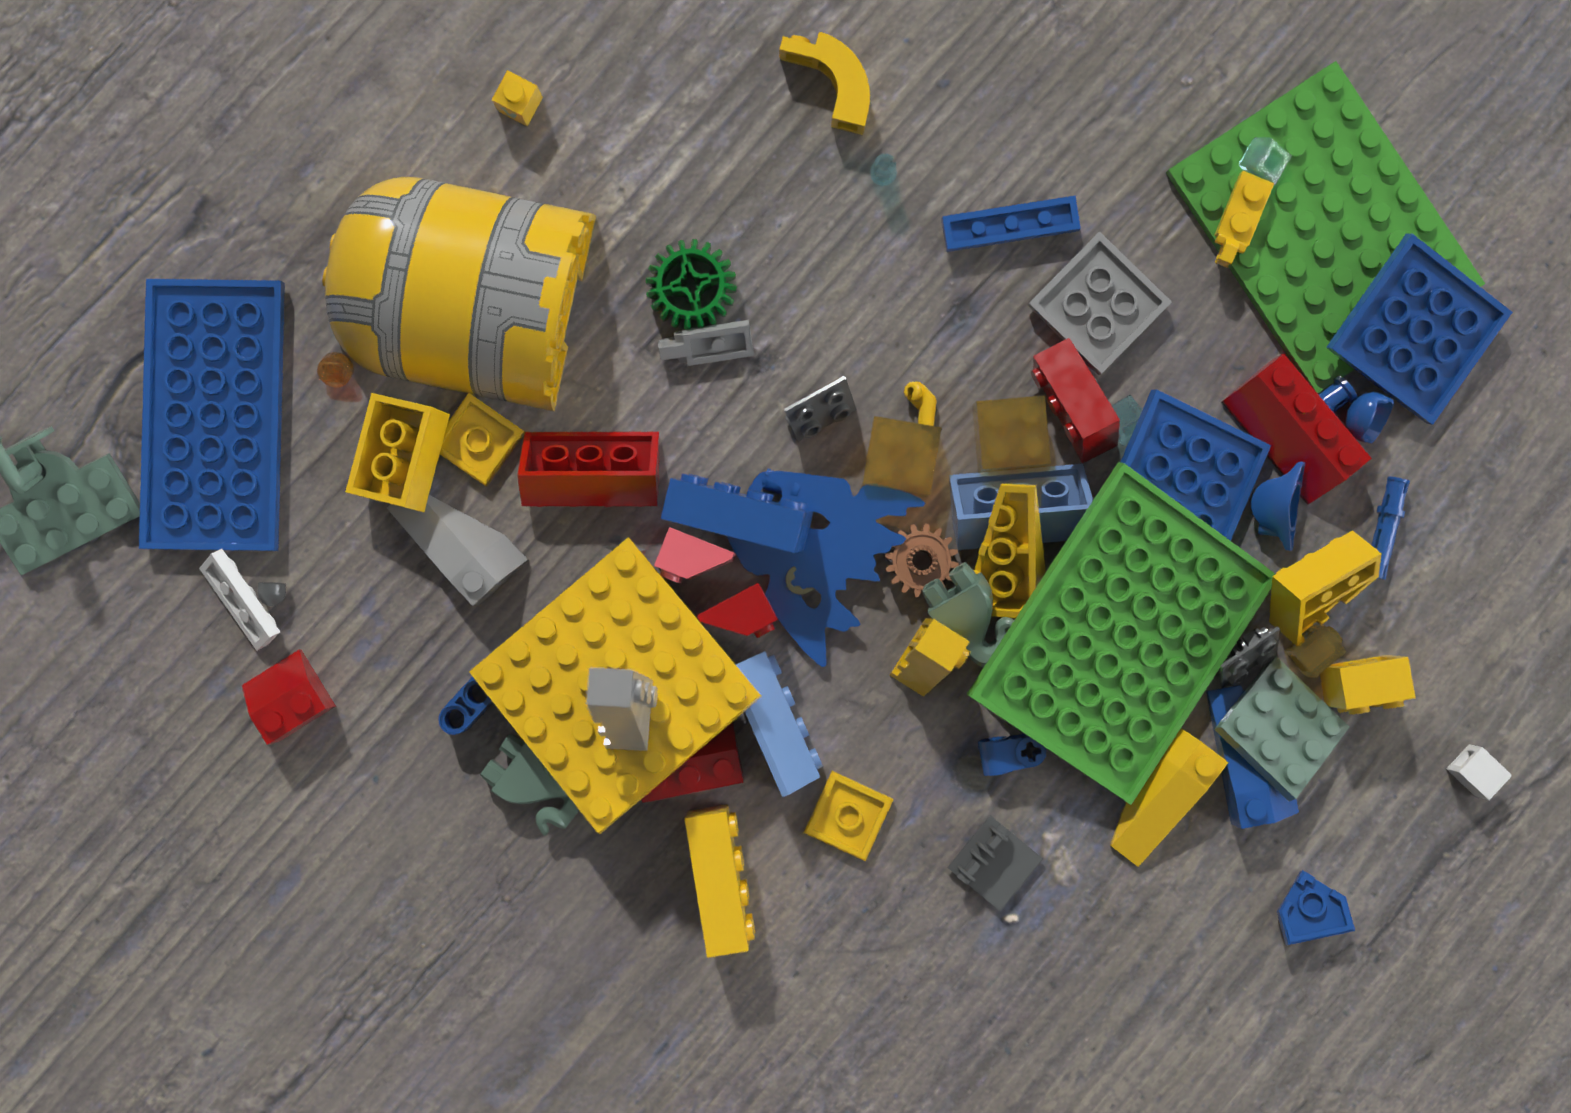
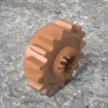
(921, 541)

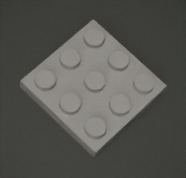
(1099, 303)

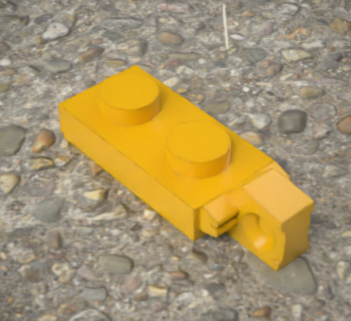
(1241, 216)

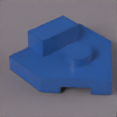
(1313, 911)

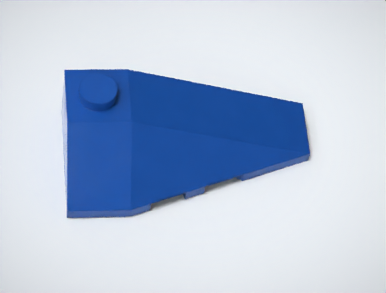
(1248, 794)

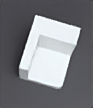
(1479, 772)

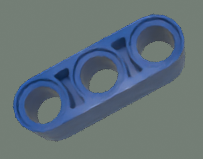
(467, 705)

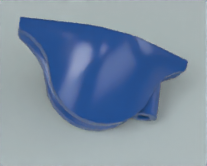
(1277, 504)

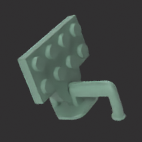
(58, 502)

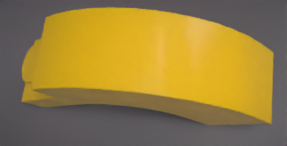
(842, 69)

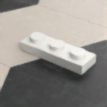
(239, 599)

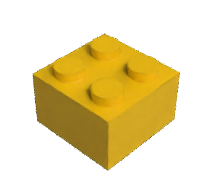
(1366, 683)

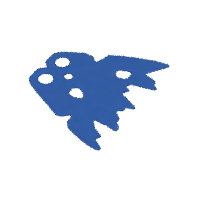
(830, 554)

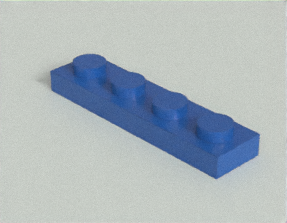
(1010, 223)

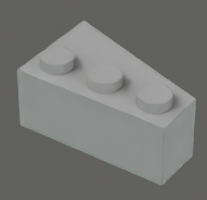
(623, 706)

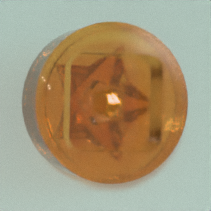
(335, 369)

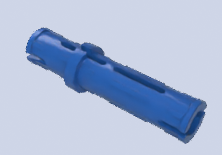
(1388, 520)

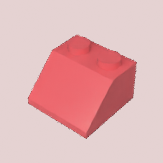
(689, 557)

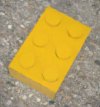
(397, 452)

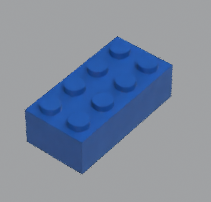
(737, 515)

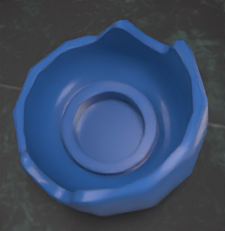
(1368, 416)

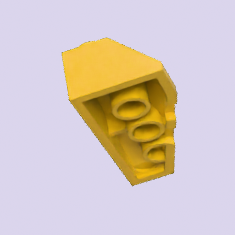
(1012, 549)
(1167, 796)

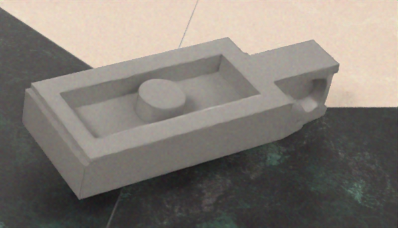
(708, 343)

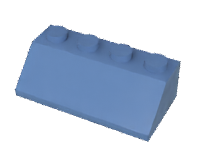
(1061, 495)
(776, 727)

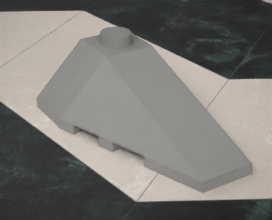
(462, 548)

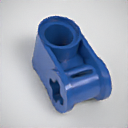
(1004, 754)

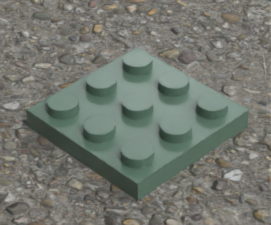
(1282, 728)

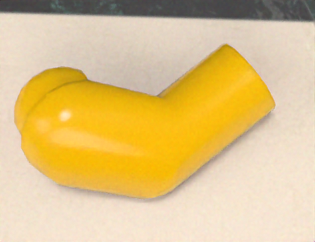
(923, 400)

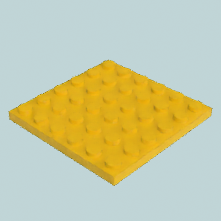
(614, 619)

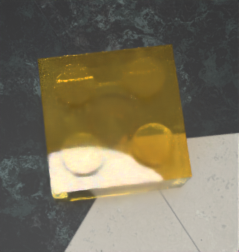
(1011, 433)
(901, 456)

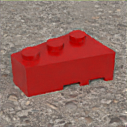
(1076, 400)

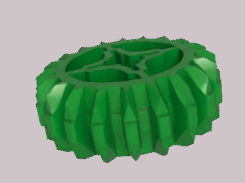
(706, 282)

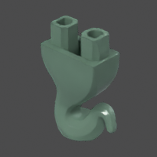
(967, 610)
(528, 782)

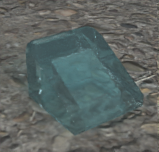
(1265, 159)
(1128, 413)

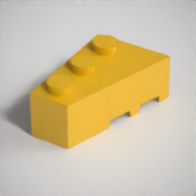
(1319, 582)
(930, 657)

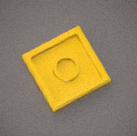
(479, 439)
(848, 815)

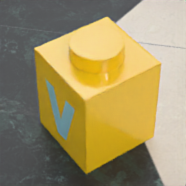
(517, 98)

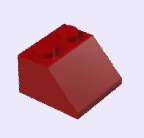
(743, 613)
(286, 698)

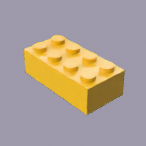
(718, 881)

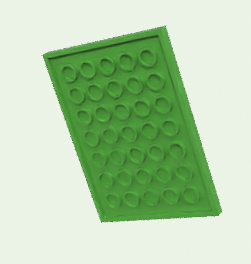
(1326, 219)
(1123, 633)

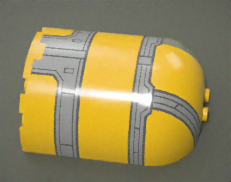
(457, 287)

